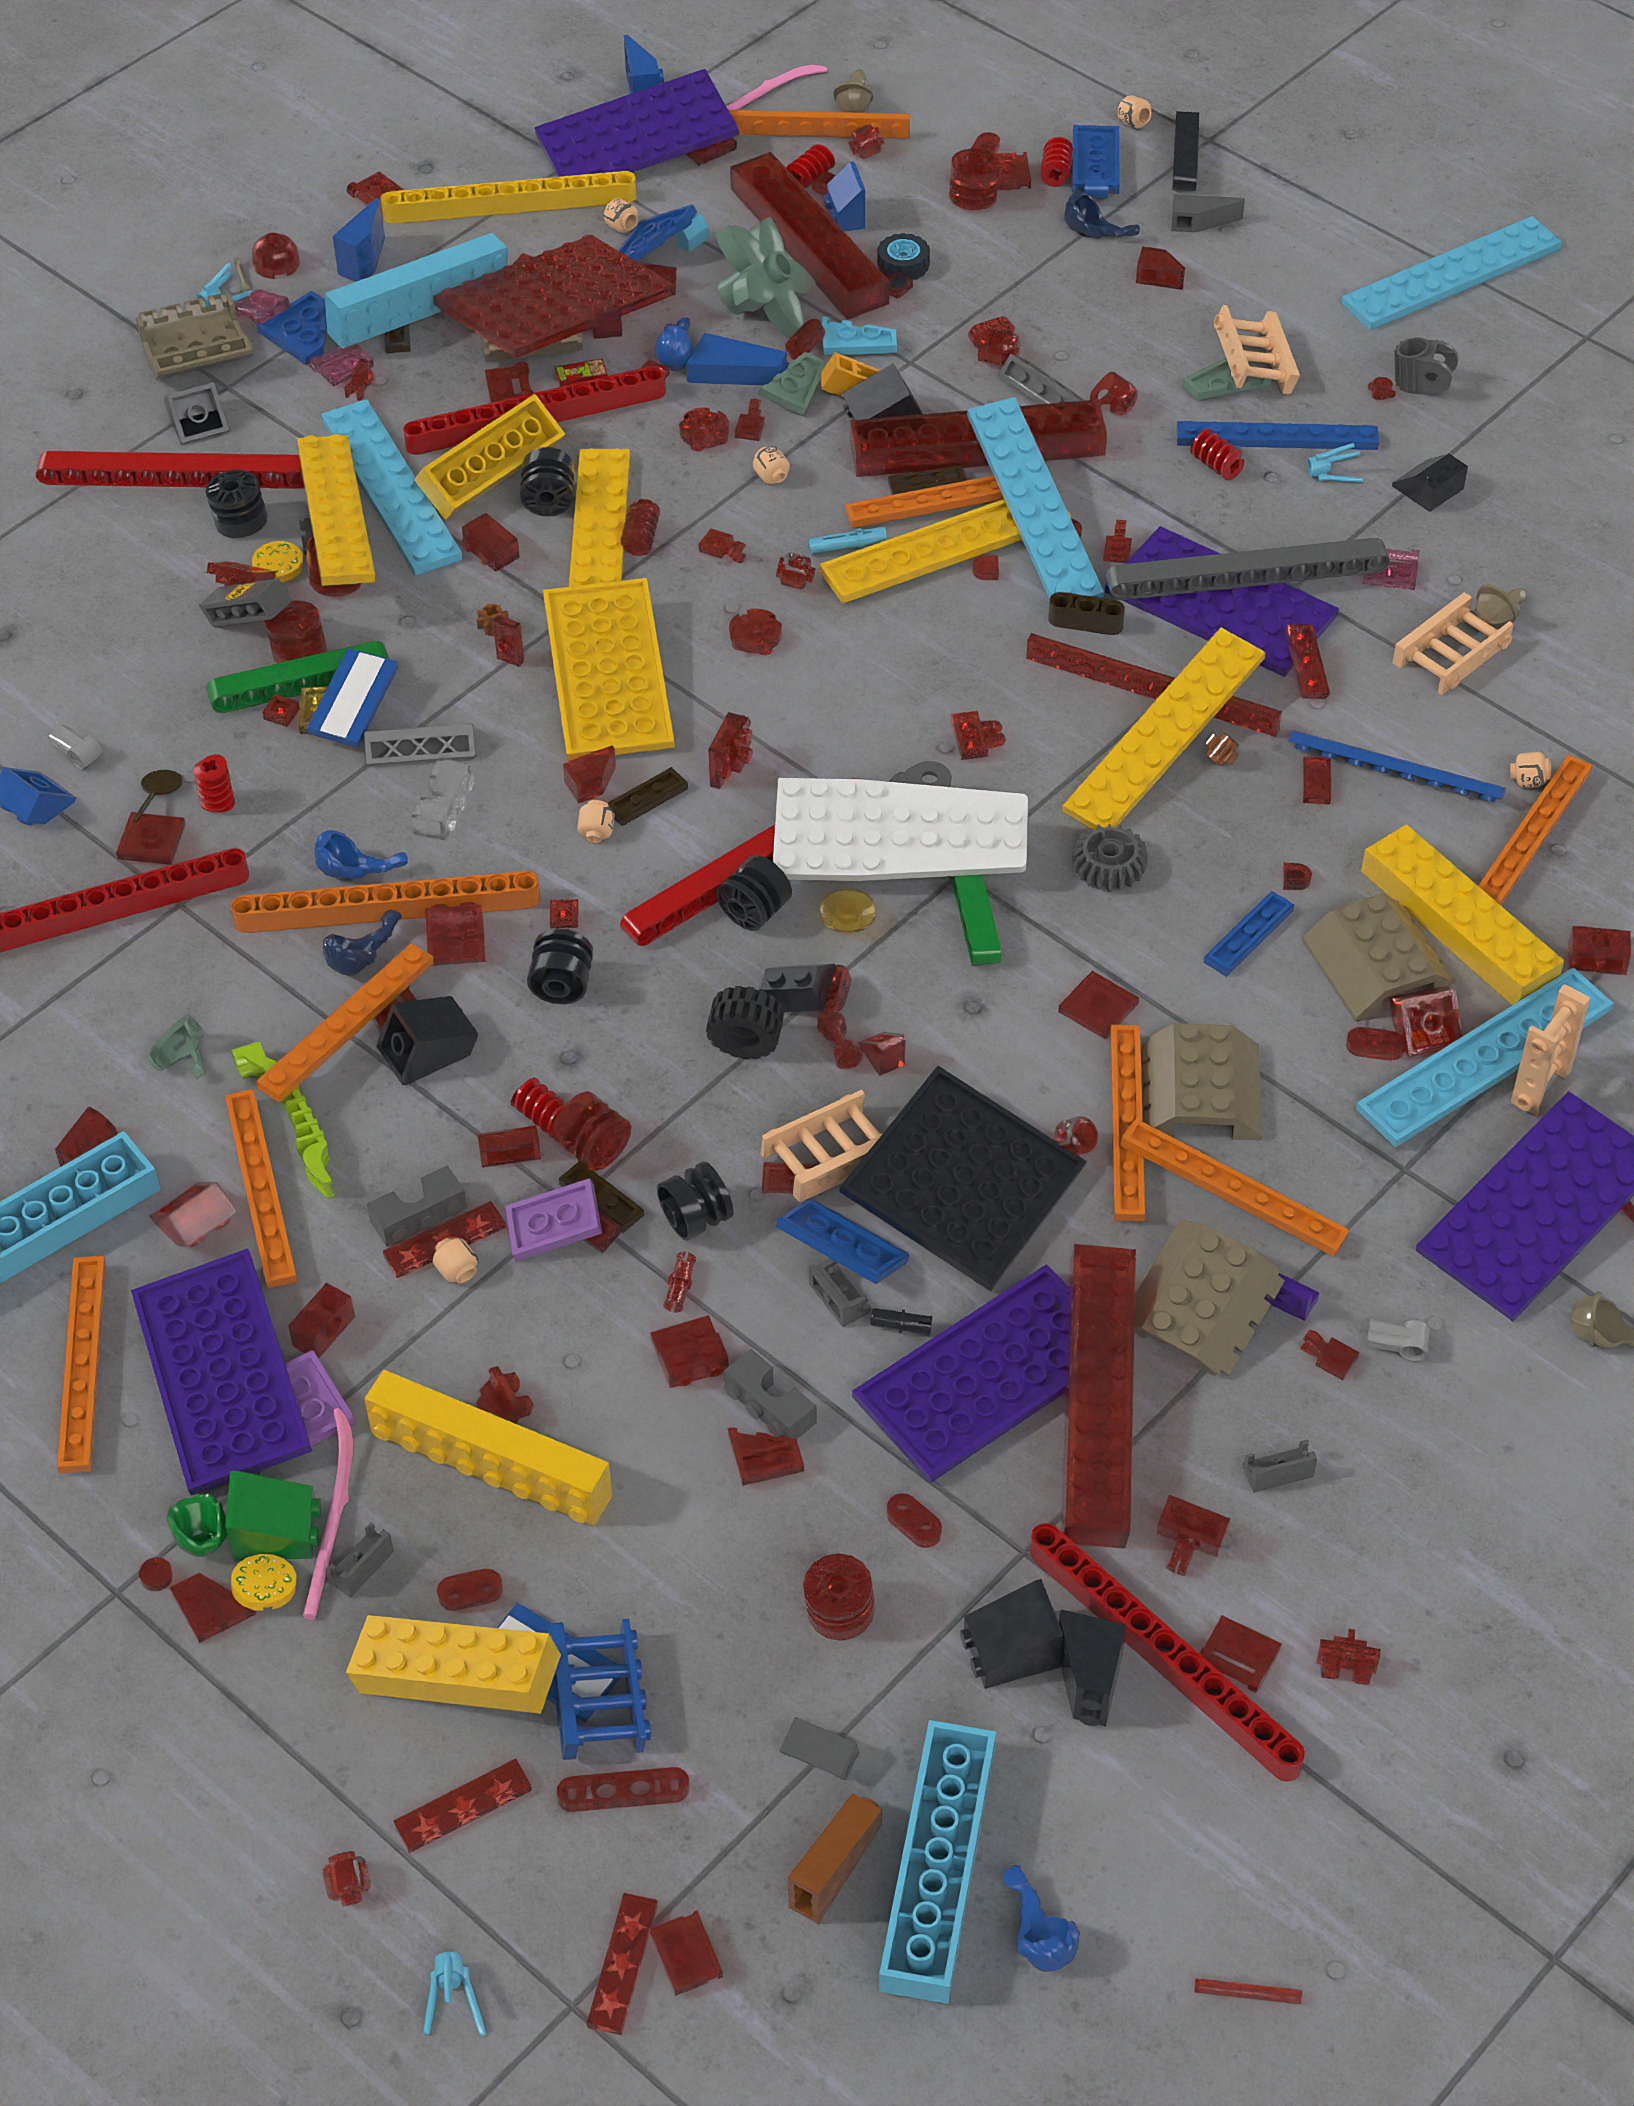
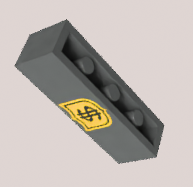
(246, 602)

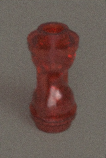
(833, 1028)

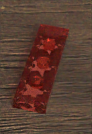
(421, 1248)
(462, 1805)
(622, 1964)

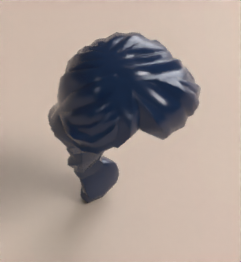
(1085, 217)
(352, 955)

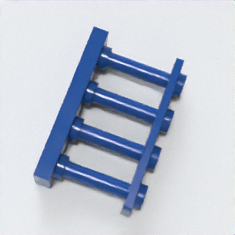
(570, 1705)

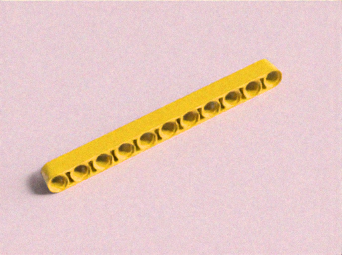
(507, 197)

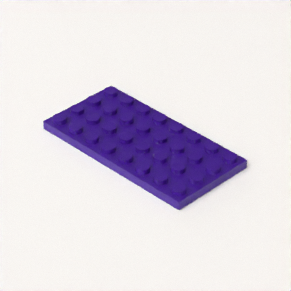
(639, 128)
(1251, 612)
(1536, 1207)
(220, 1371)
(975, 1376)

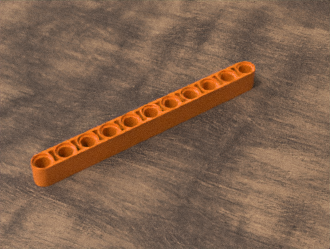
(371, 901)

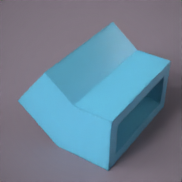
(694, 234)

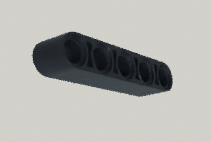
(1186, 151)

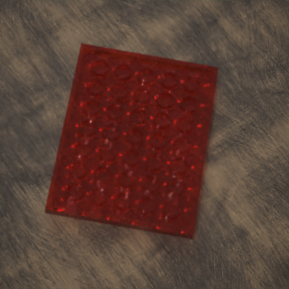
(553, 295)

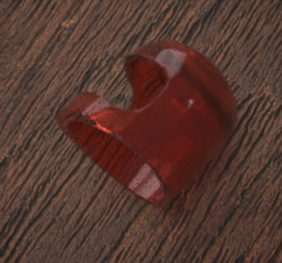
(1000, 346)
(1120, 395)

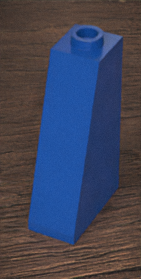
(733, 362)

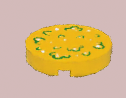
(280, 556)
(263, 1582)

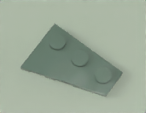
(1217, 381)
(796, 384)

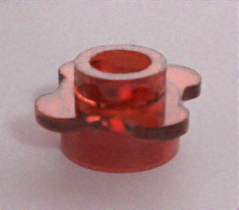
(1381, 388)

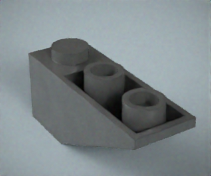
(1200, 213)

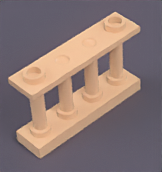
(1271, 339)
(1444, 624)
(1550, 1050)
(831, 1170)

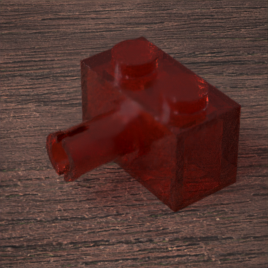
(1192, 1530)

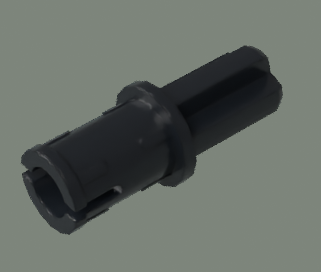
(901, 1321)

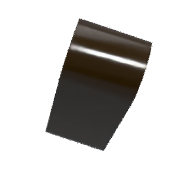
(1086, 613)

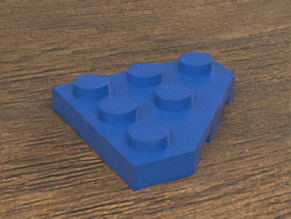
(654, 231)
(299, 328)

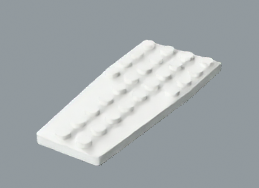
(895, 830)

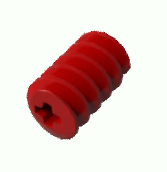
(1056, 161)
(811, 164)
(1217, 454)
(214, 784)
(538, 1104)

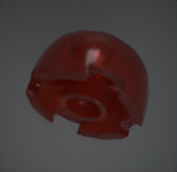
(275, 255)

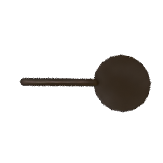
(158, 783)

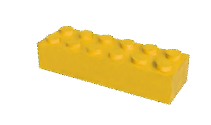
(488, 457)
(454, 1663)

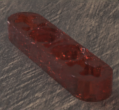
(623, 1782)

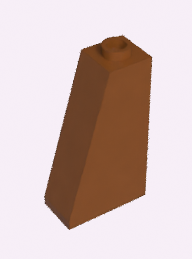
(833, 1857)

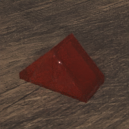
(885, 1051)

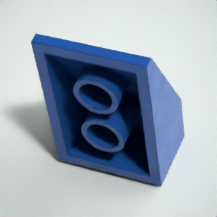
(640, 67)
(360, 243)

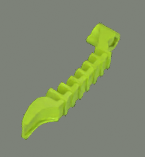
(310, 1141)

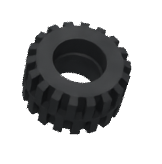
(745, 1022)

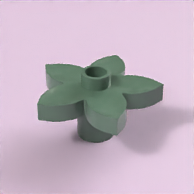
(763, 275)

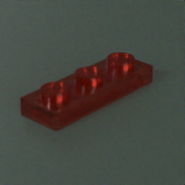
(1307, 661)

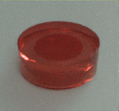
(155, 1574)

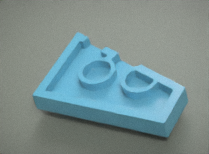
(851, 339)

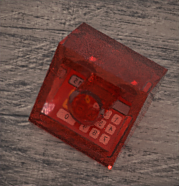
(1427, 1019)
(194, 1214)

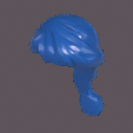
(674, 346)
(339, 857)
(1042, 1939)

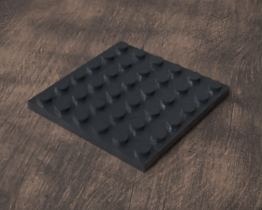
(963, 1177)

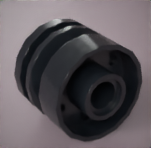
(547, 481)
(236, 503)
(754, 892)
(560, 966)
(695, 1200)

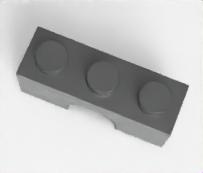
(398, 1220)
(784, 1414)

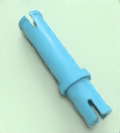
(858, 538)

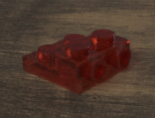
(236, 573)
(730, 749)
(455, 934)
(690, 1351)

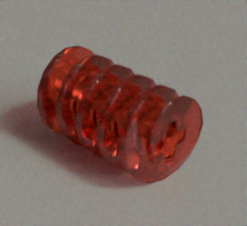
(640, 527)

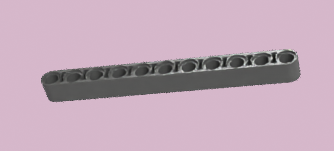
(1247, 568)

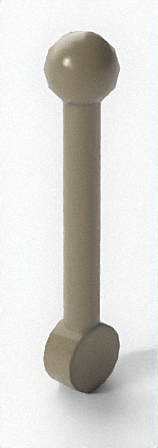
(245, 286)

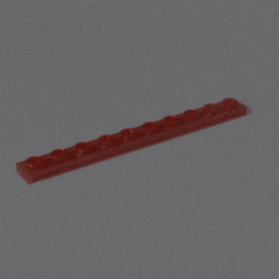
(1142, 681)

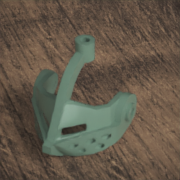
(164, 1054)

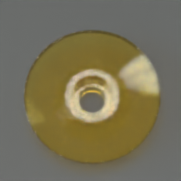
(847, 910)

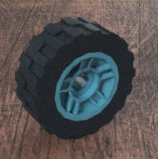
(904, 256)

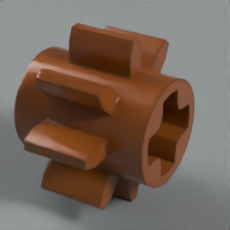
(487, 615)
(1222, 749)

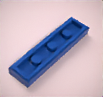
(1248, 933)

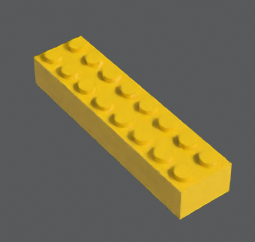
(1461, 915)
(489, 1448)

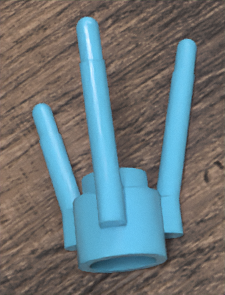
(212, 287)
(1321, 464)
(448, 1975)

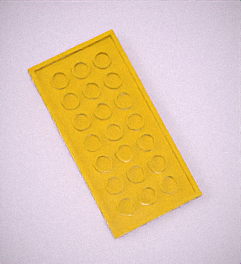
(608, 668)

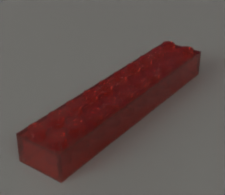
(810, 235)
(949, 440)
(1099, 1396)

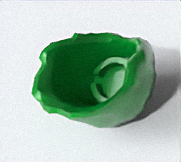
(198, 1524)

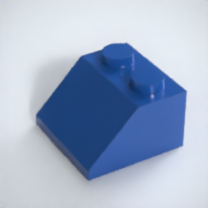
(846, 199)
(32, 796)

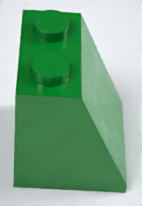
(271, 1517)

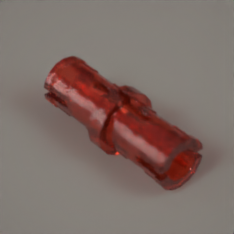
(679, 1282)

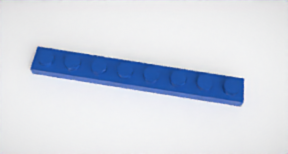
(1283, 435)
(1407, 769)

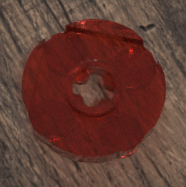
(715, 433)
(743, 627)

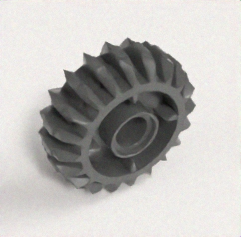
(1110, 857)

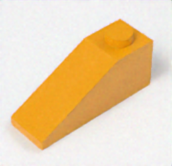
(844, 373)

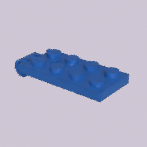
(1096, 160)

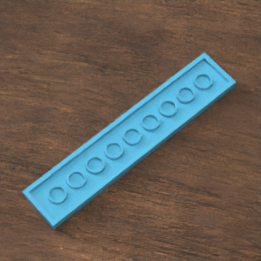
(1450, 273)
(392, 489)
(1033, 499)
(1469, 1063)

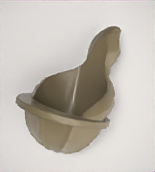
(854, 95)
(1498, 607)
(1600, 1322)

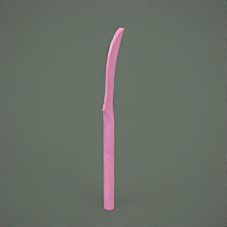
(770, 84)
(339, 1499)

